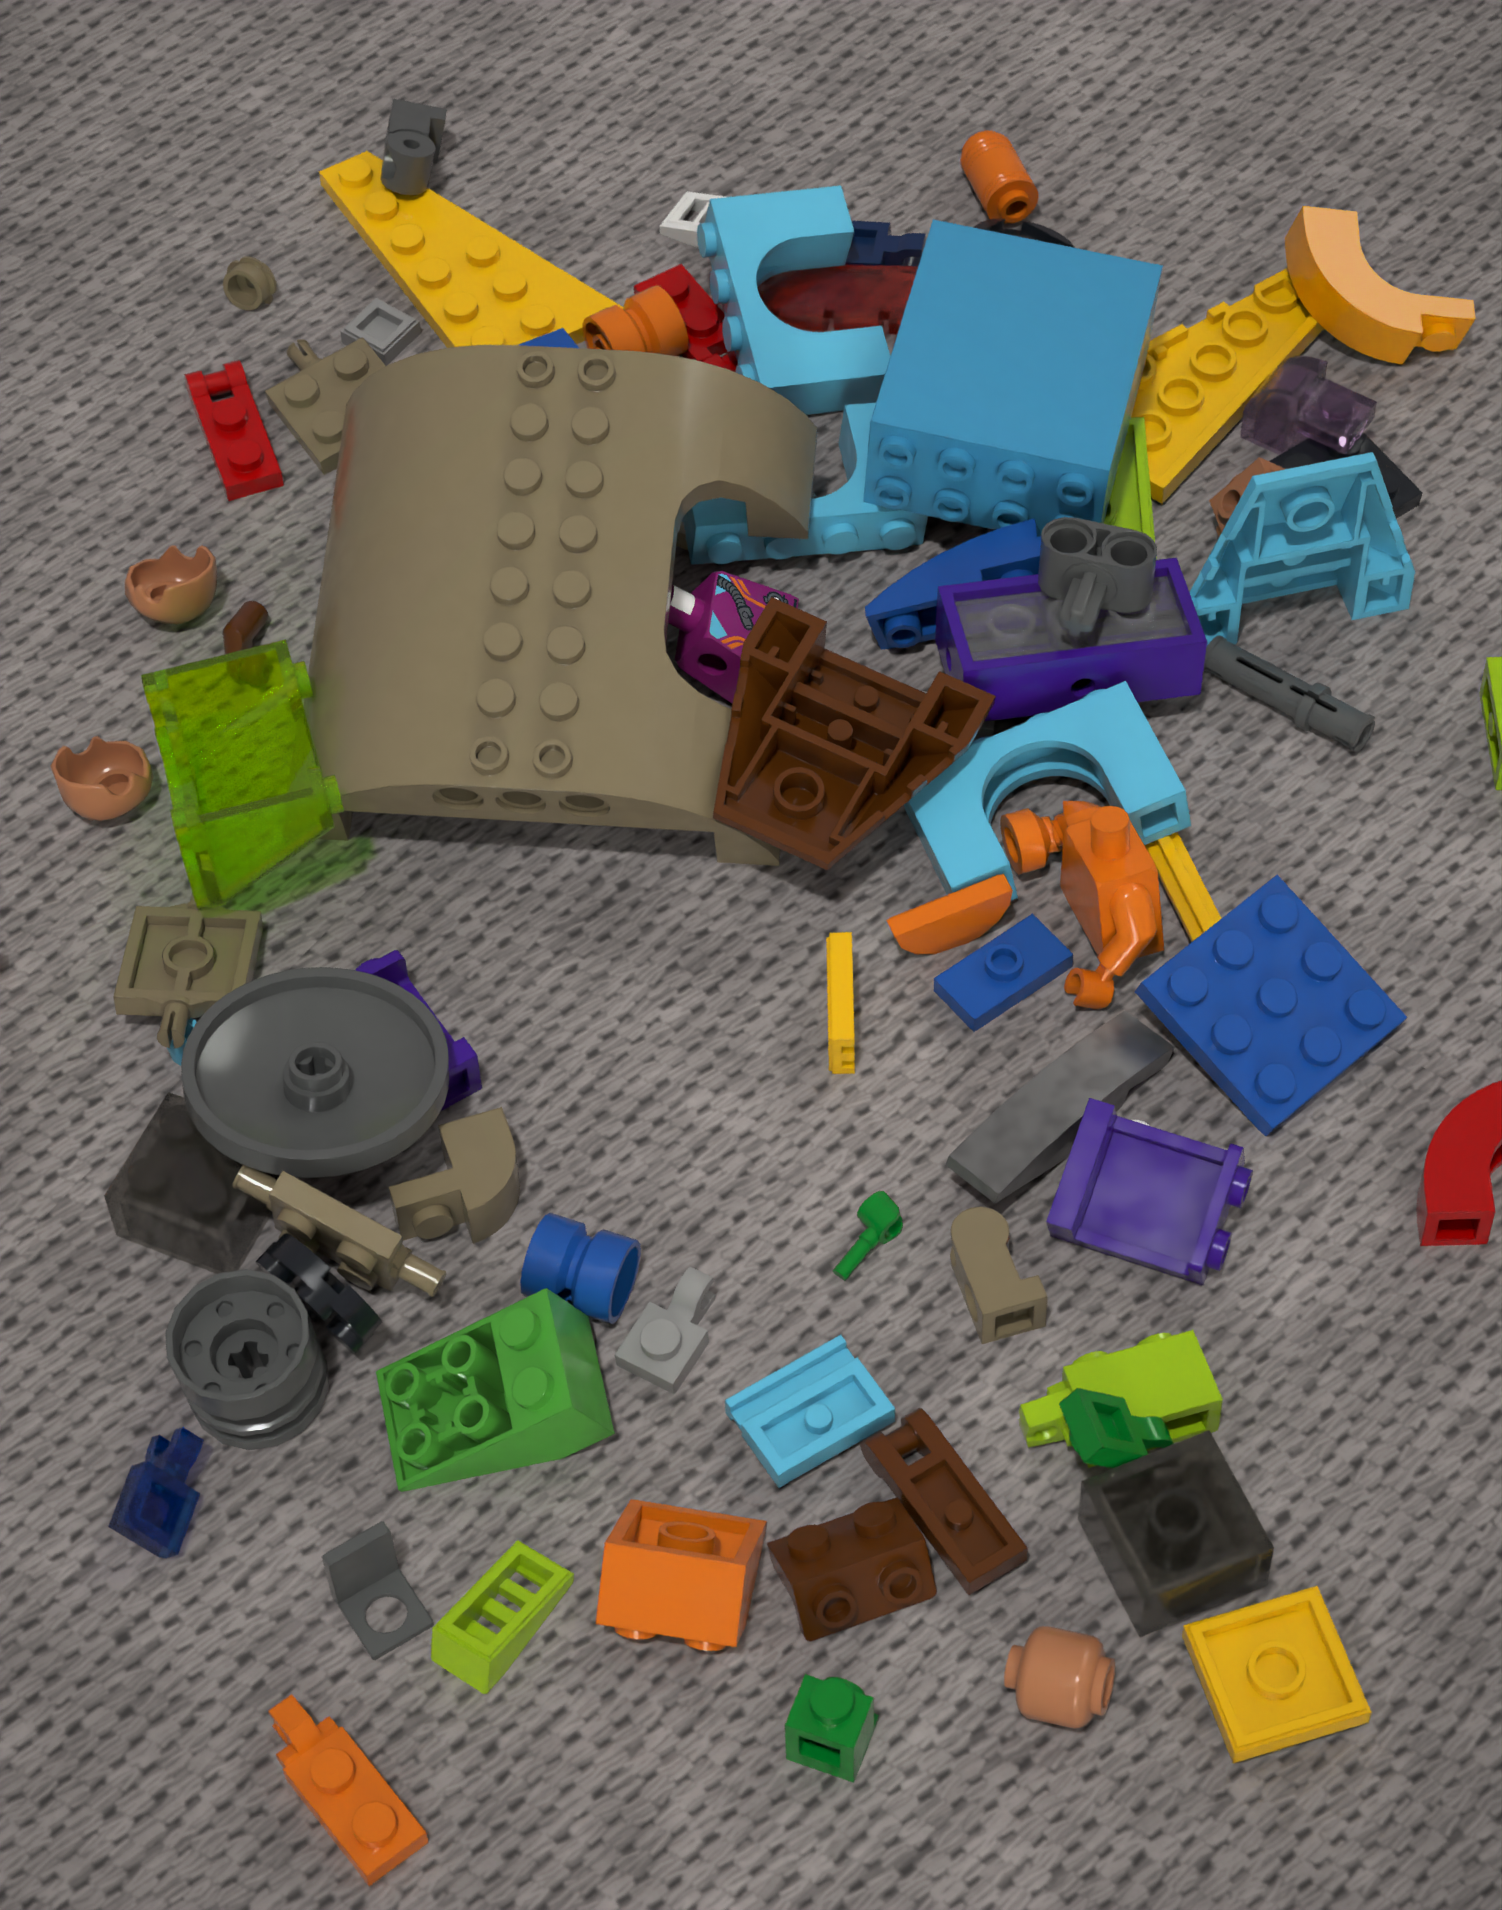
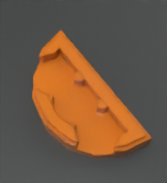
(952, 918)

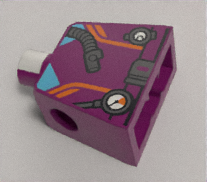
(715, 625)

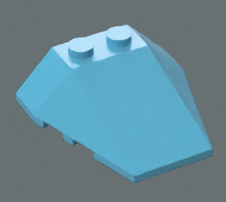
(1305, 534)

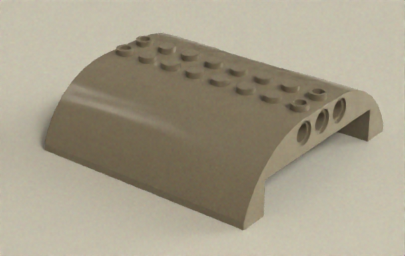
(513, 579)

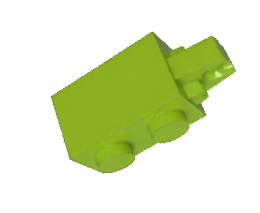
(1156, 1378)

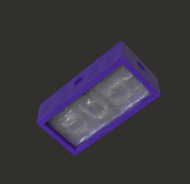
(1011, 644)

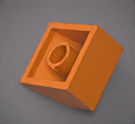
(679, 1574)

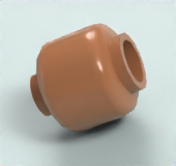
(1060, 1677)

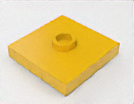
(1275, 1674)

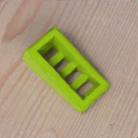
(477, 1652)

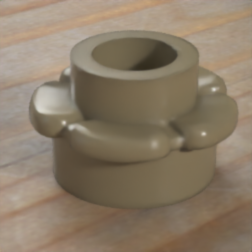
(249, 283)

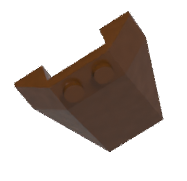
(828, 744)

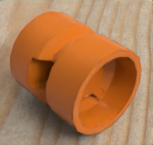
(644, 325)

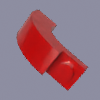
(1455, 1183)

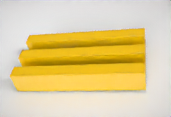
(840, 1003)

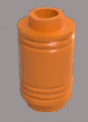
(998, 177)

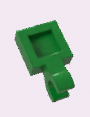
(1107, 1432)

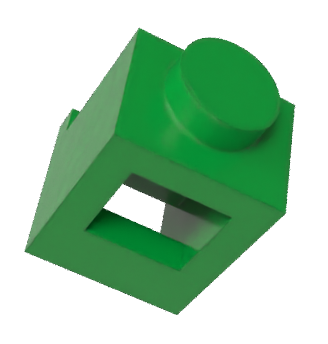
(833, 1715)

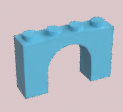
(775, 234)
(838, 521)
(1092, 740)

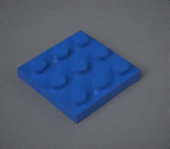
(1270, 1005)

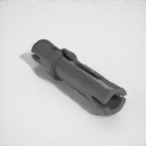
(1306, 703)

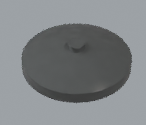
(315, 1072)

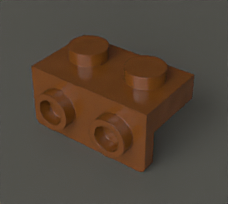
(854, 1568)

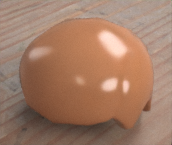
(173, 586)
(103, 779)

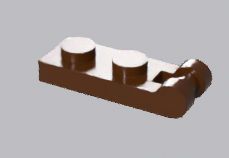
(945, 1501)

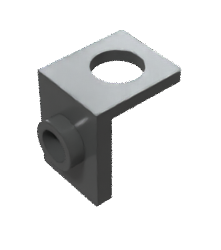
(366, 1571)

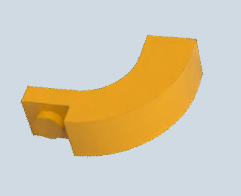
(1356, 302)

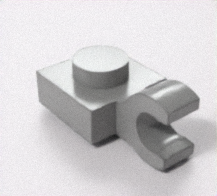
(669, 1341)

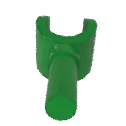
(883, 1224)

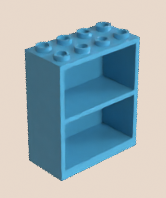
(1010, 380)

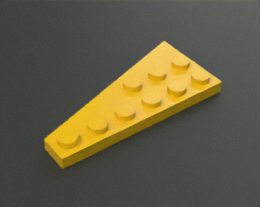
(456, 268)
(1207, 374)

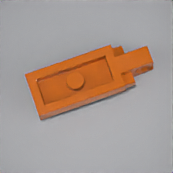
(345, 1792)

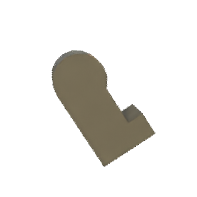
(988, 1279)

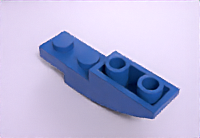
(908, 607)

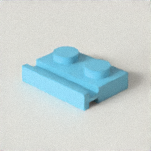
(810, 1411)

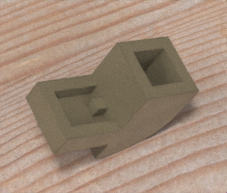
(475, 1188)

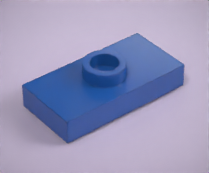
(1003, 972)

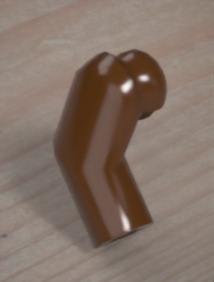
(244, 627)

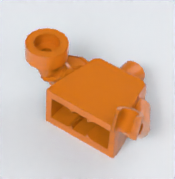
(1105, 881)

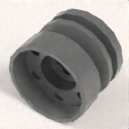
(247, 1359)

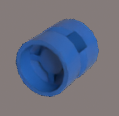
(581, 1268)

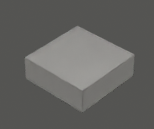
(383, 328)

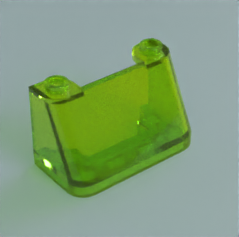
(239, 766)

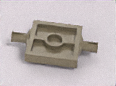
(316, 397)
(185, 963)
(360, 1245)

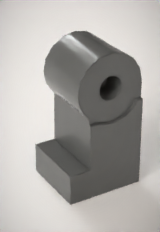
(411, 146)

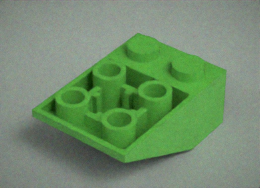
(496, 1395)

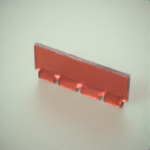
(847, 293)

